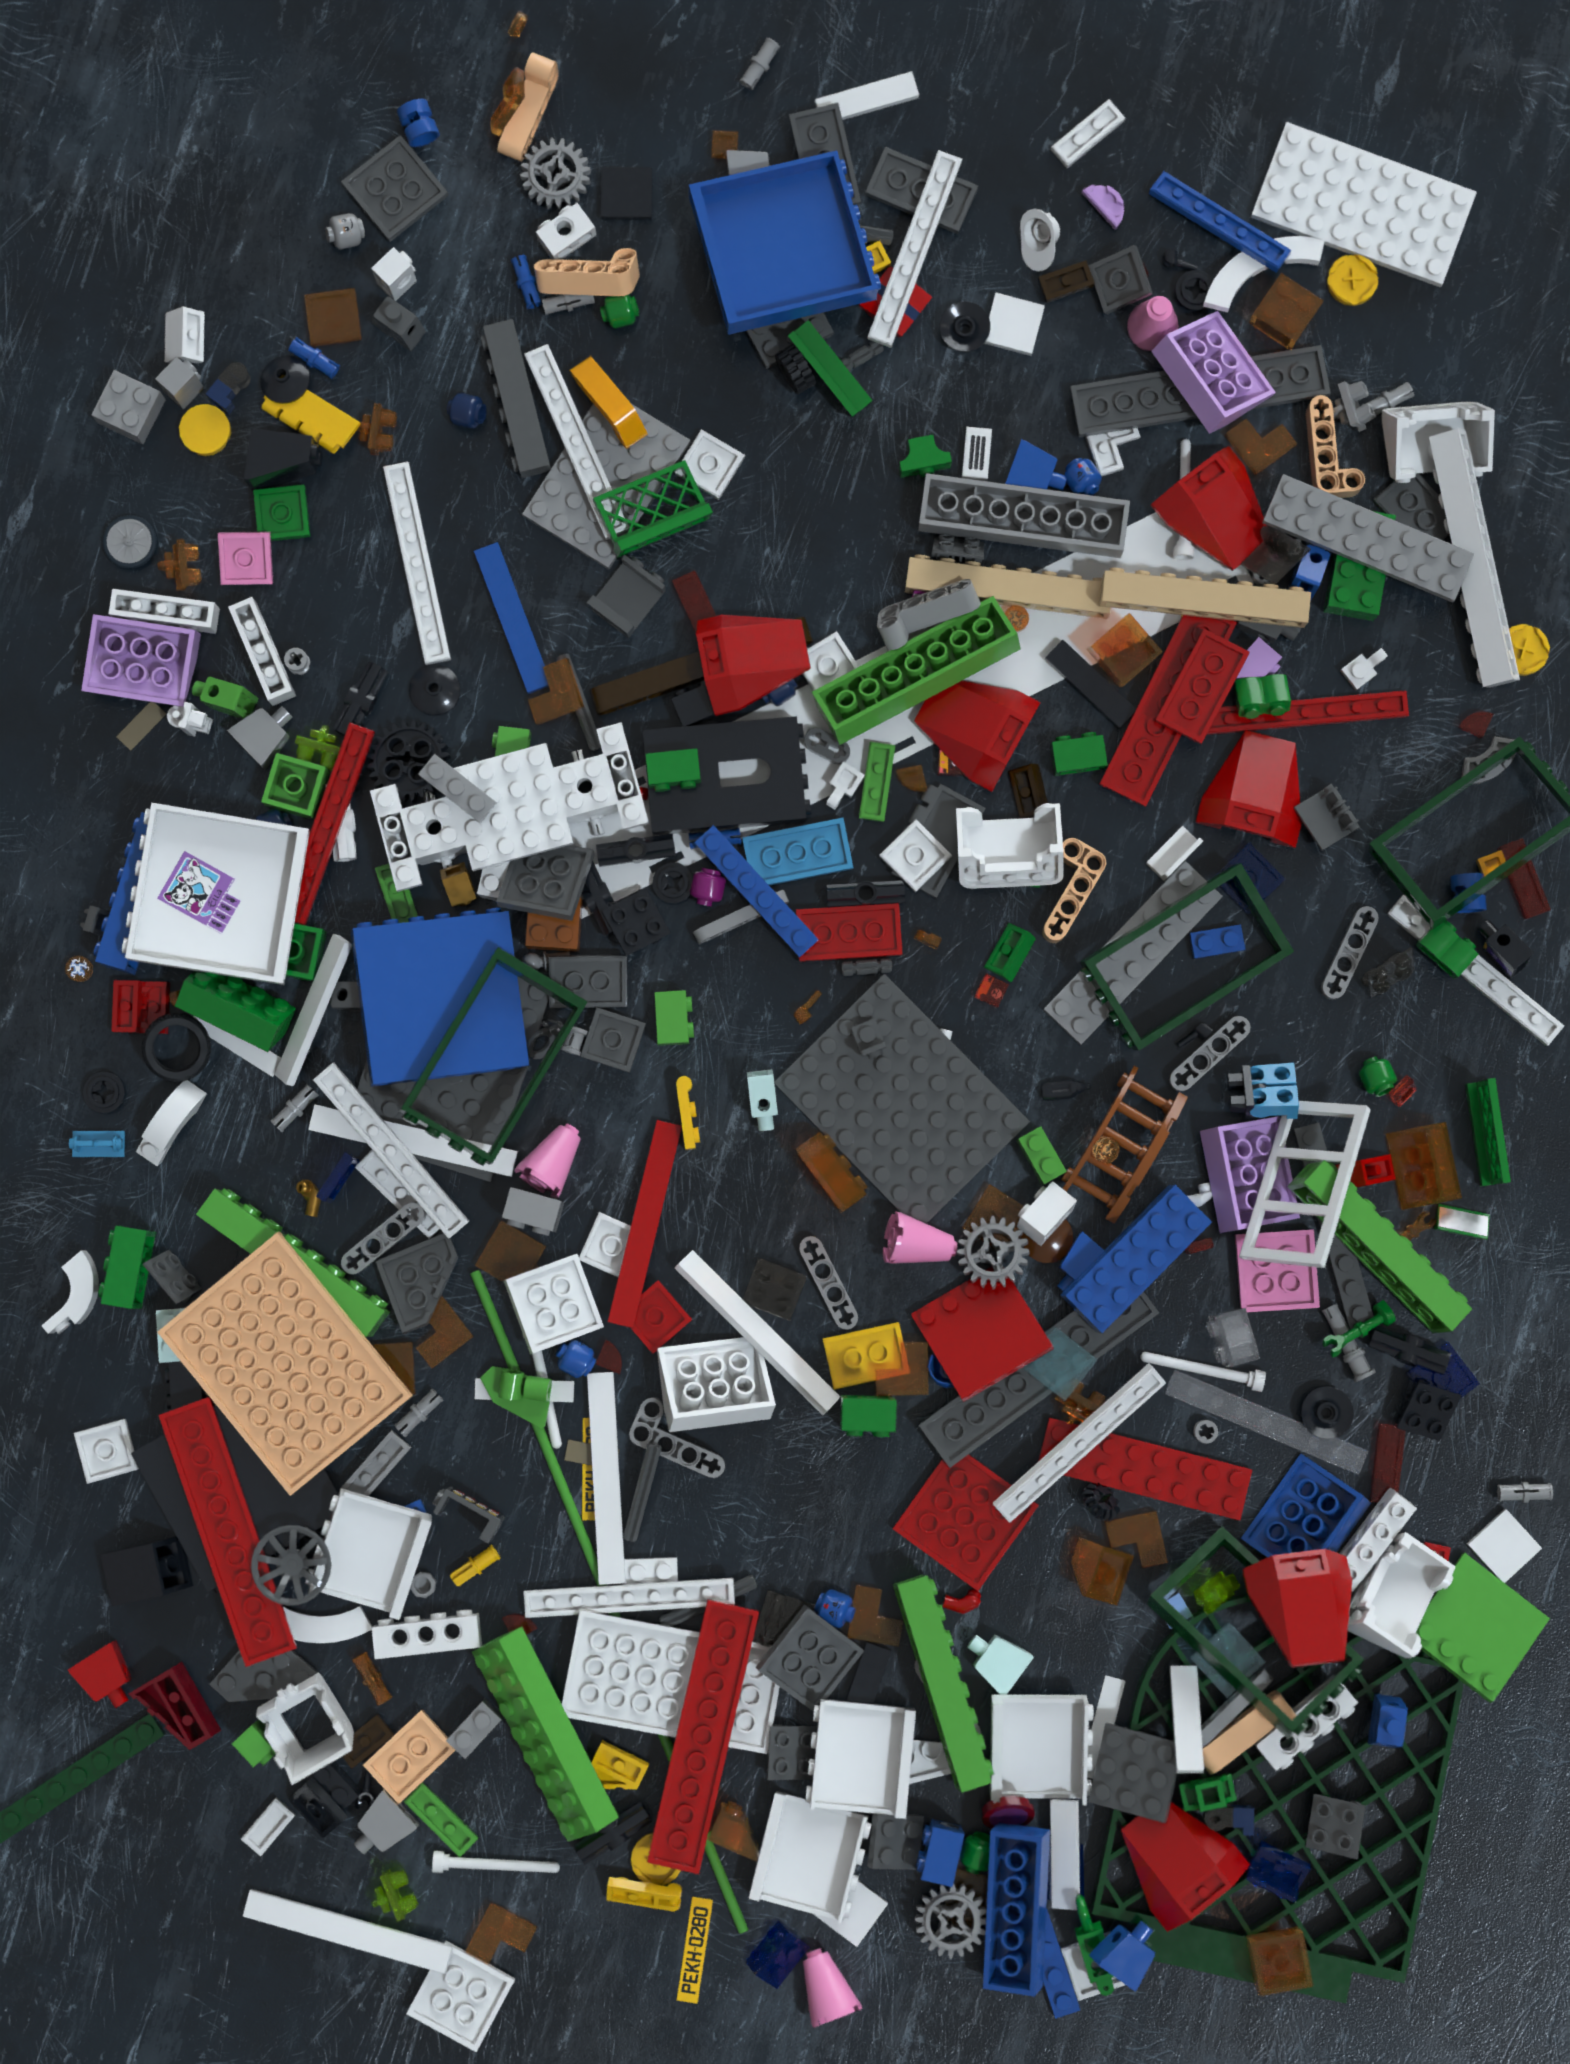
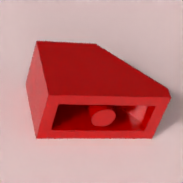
(1372, 1171)

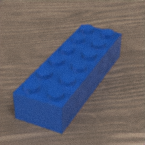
(109, 950)
(1136, 1258)
(1016, 1909)

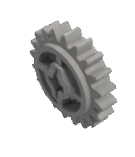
(546, 170)
(1002, 1248)
(937, 1938)

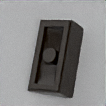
(1027, 789)

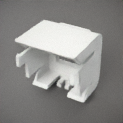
(280, 1736)

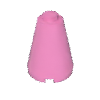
(1151, 322)
(550, 1161)
(916, 1241)
(827, 1989)

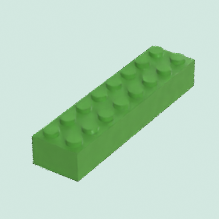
(916, 670)
(250, 1231)
(1384, 1251)
(942, 1683)
(545, 1735)

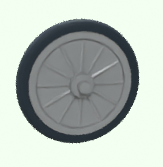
(129, 541)

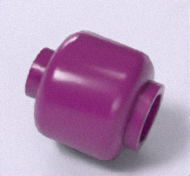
(707, 886)

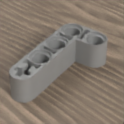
(925, 610)
(679, 1443)

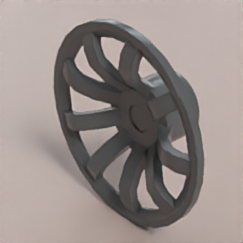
(291, 1565)

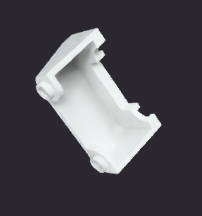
(1409, 430)
(1010, 849)
(1396, 1595)

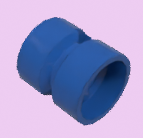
(418, 124)
(1462, 882)

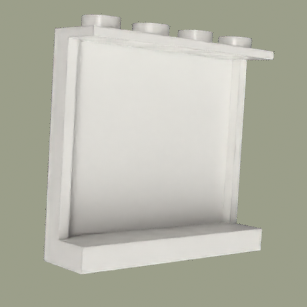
(371, 1551)
(1040, 1746)
(861, 1757)
(810, 1857)

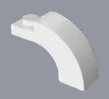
(169, 1121)
(83, 1293)

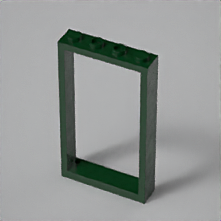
(1409, 887)
(1261, 914)
(537, 980)
(1220, 1663)

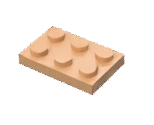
(409, 1756)

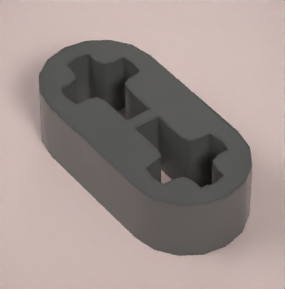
(824, 752)

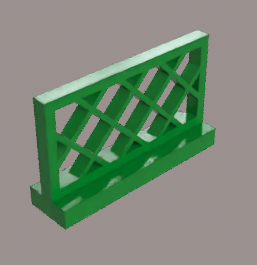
(655, 530)
(1487, 1132)

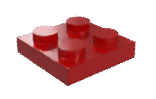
(658, 1317)

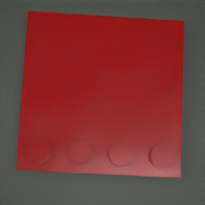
(981, 1334)
(957, 1521)

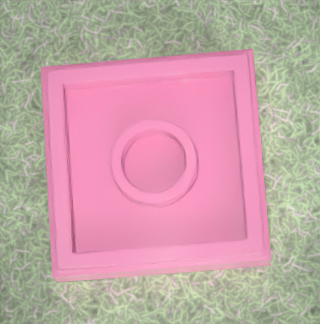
(245, 558)

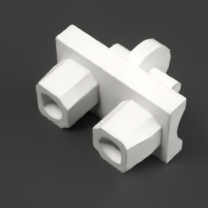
(189, 719)

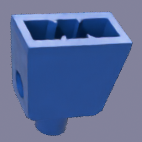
(1034, 469)
(1310, 570)
(1078, 1259)
(1387, 1721)
(1125, 1954)

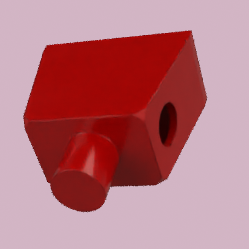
(103, 1674)

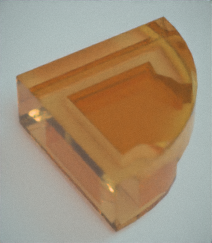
(912, 778)
(928, 939)

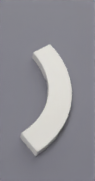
(1242, 267)
(328, 1628)

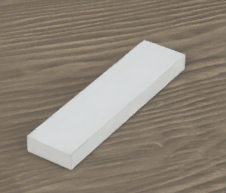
(873, 96)
(385, 1181)
(1186, 1719)
(1064, 1853)

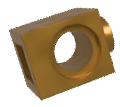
(458, 885)

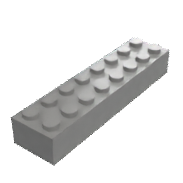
(1024, 515)

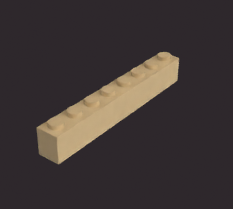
(1011, 587)
(1205, 598)

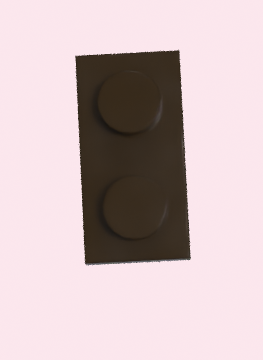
(1066, 281)
(367, 1740)

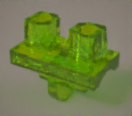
(307, 747)
(1216, 1591)
(400, 1905)

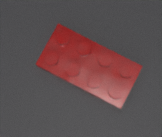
(1202, 686)
(853, 932)

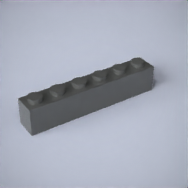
(516, 397)

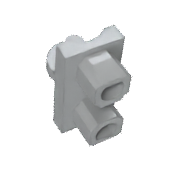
(1356, 414)

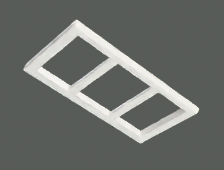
(1331, 1212)

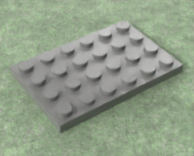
(561, 501)

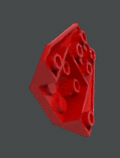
(1215, 509)
(749, 657)
(977, 727)
(1256, 790)
(1303, 1603)
(1181, 1864)

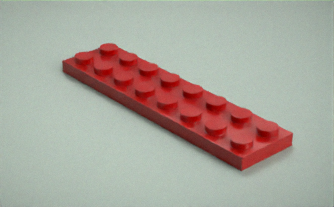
(1147, 743)
(1157, 1472)

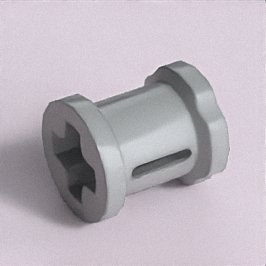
(304, 659)
(574, 1041)

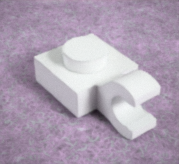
(1361, 670)
(845, 782)

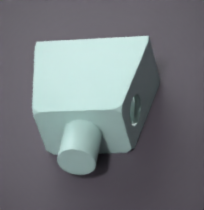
(762, 1087)
(999, 1661)

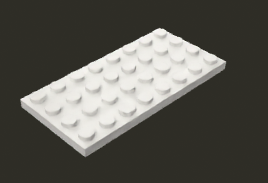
(1363, 204)
(639, 1675)

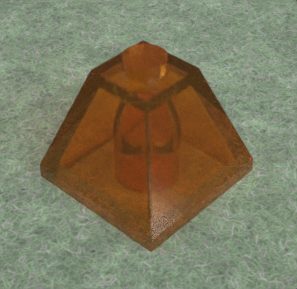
(1100, 1570)

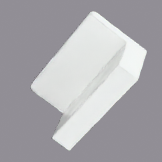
(184, 335)
(1173, 853)

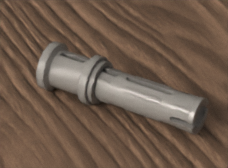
(1353, 1354)

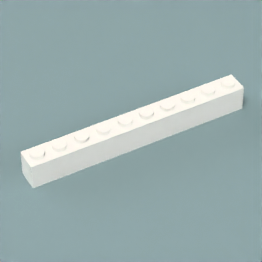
(1469, 531)

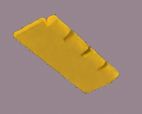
(315, 418)

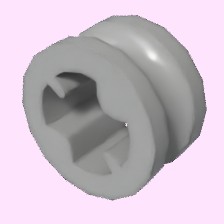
(1203, 1439)

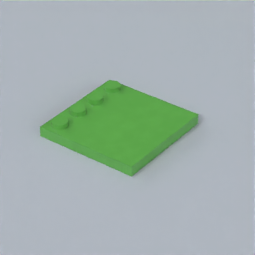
(1479, 1628)

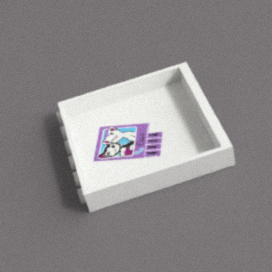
(216, 893)

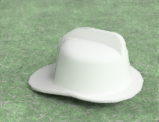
(1038, 239)

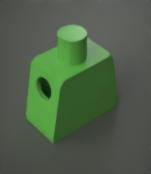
(225, 697)

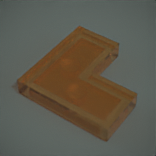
(512, 98)
(1259, 451)
(563, 694)
(449, 1335)
(911, 1378)
(1142, 1530)
(868, 1624)
(497, 1926)

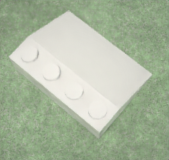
(714, 1384)

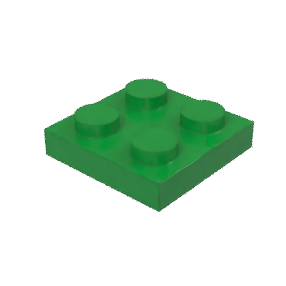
(282, 512)

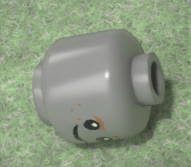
(345, 231)

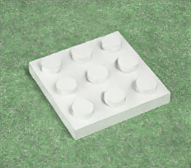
(553, 1303)
(462, 1999)

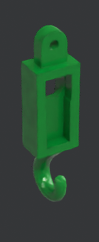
(1089, 1937)

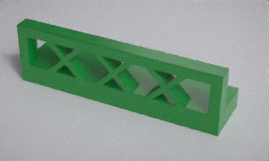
(830, 368)

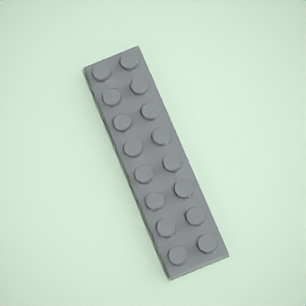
(1368, 538)
(1076, 1005)

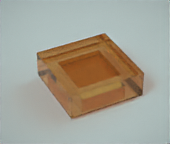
(722, 142)

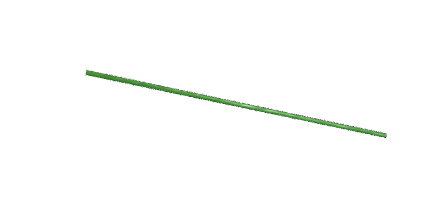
(593, 1563)

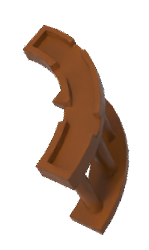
(1144, 1154)

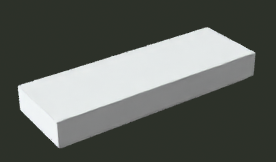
(1087, 133)

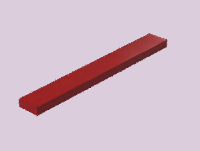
(1317, 712)
(331, 814)
(644, 1224)

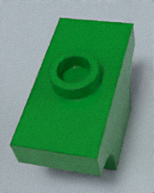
(924, 458)
(1207, 1792)

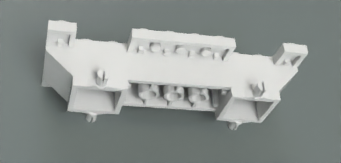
(530, 810)

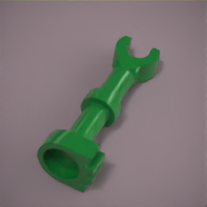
(1383, 1314)

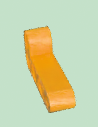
(609, 401)

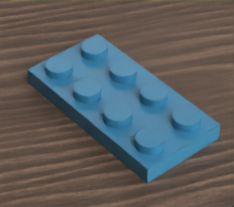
(799, 852)

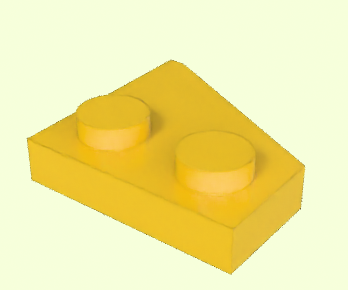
(618, 1767)

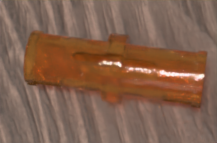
(372, 1678)

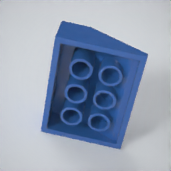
(1306, 1512)

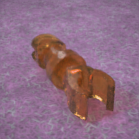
(1419, 1225)

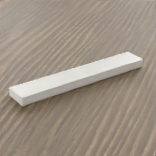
(313, 1009)

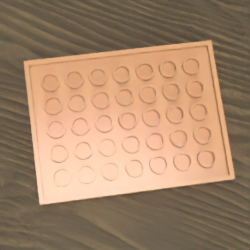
(284, 1363)

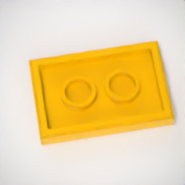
(857, 1354)

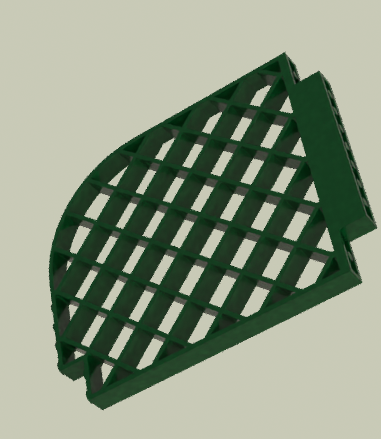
(1226, 1950)

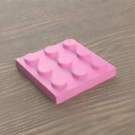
(1278, 1285)

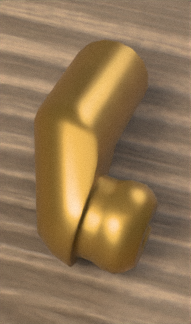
(309, 1192)

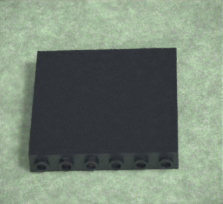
(265, 1497)

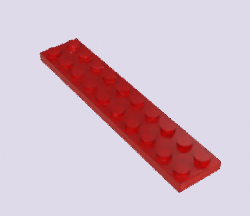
(226, 1530)
(702, 1736)

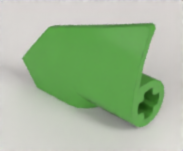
(519, 1393)

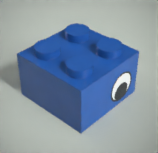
(941, 1852)

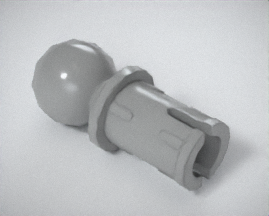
(536, 962)

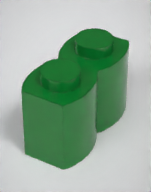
(1262, 695)
(1447, 949)

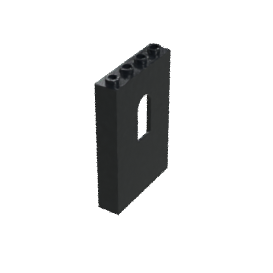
(699, 808)

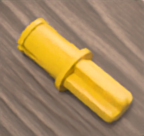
(475, 1565)

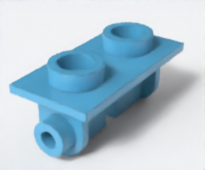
(97, 1144)

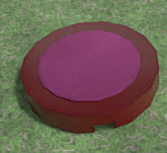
(1009, 1810)

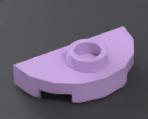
(1107, 203)

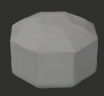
(423, 1584)

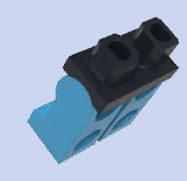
(1265, 1091)

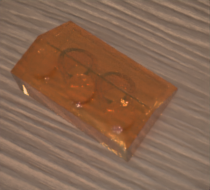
(1423, 1166)
(831, 1171)

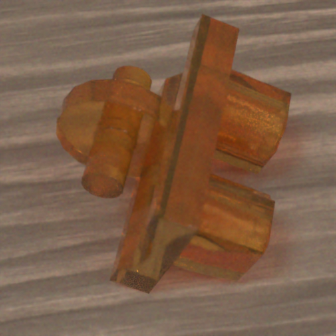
(377, 440)
(181, 553)
(1078, 1406)

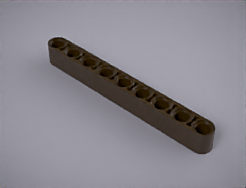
(655, 681)

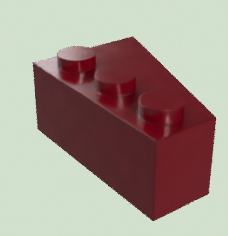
(178, 1706)

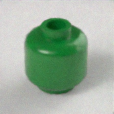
(619, 310)
(1377, 1076)
(975, 1852)

